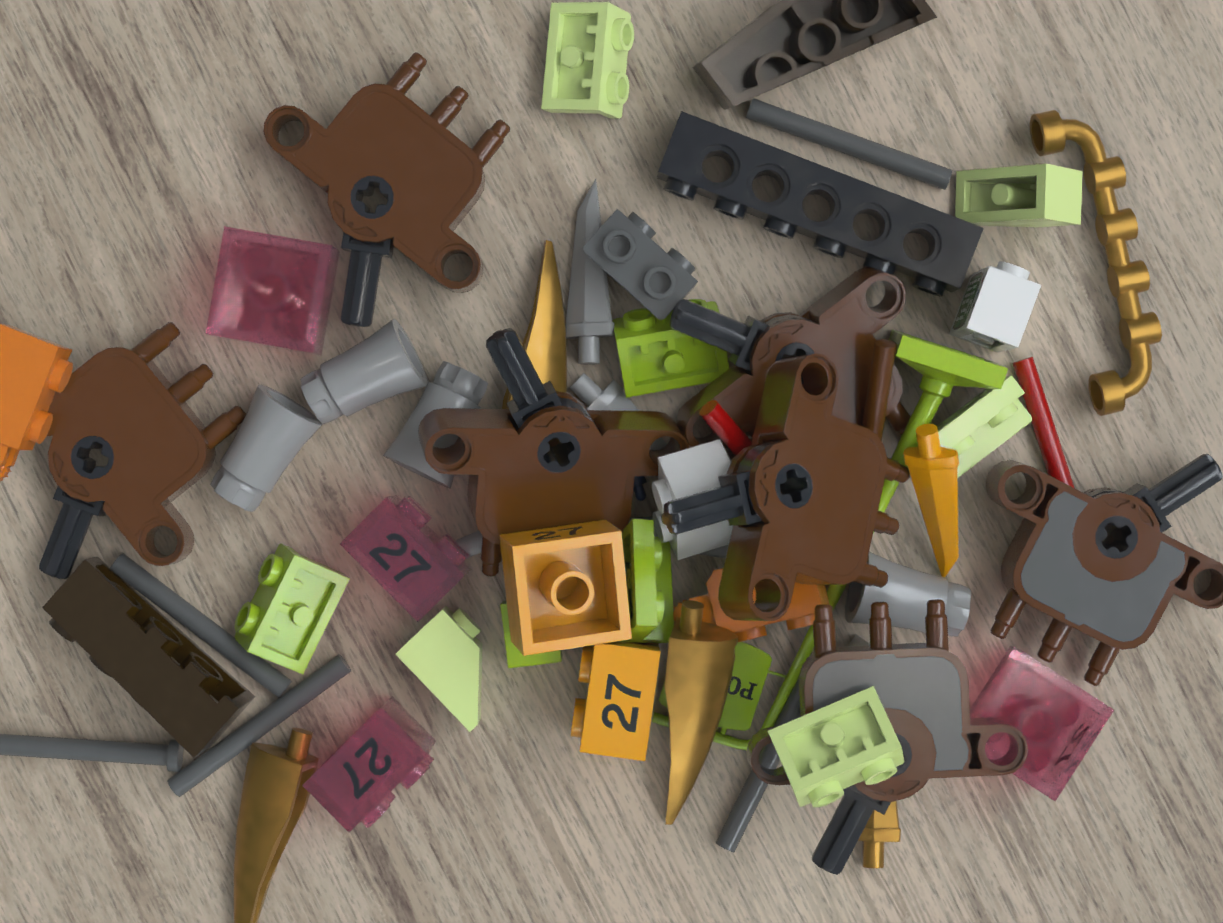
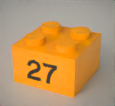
(565, 587)
(618, 699)

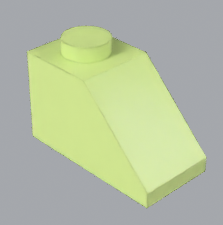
(1020, 196)
(449, 663)

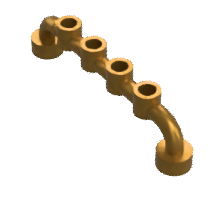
(1113, 230)

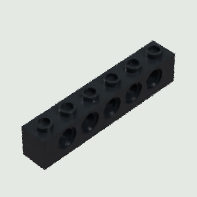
(948, 237)

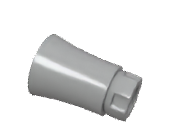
(365, 374)
(450, 389)
(263, 447)
(908, 597)

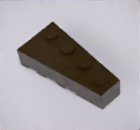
(799, 39)
(147, 656)

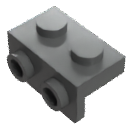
(640, 265)

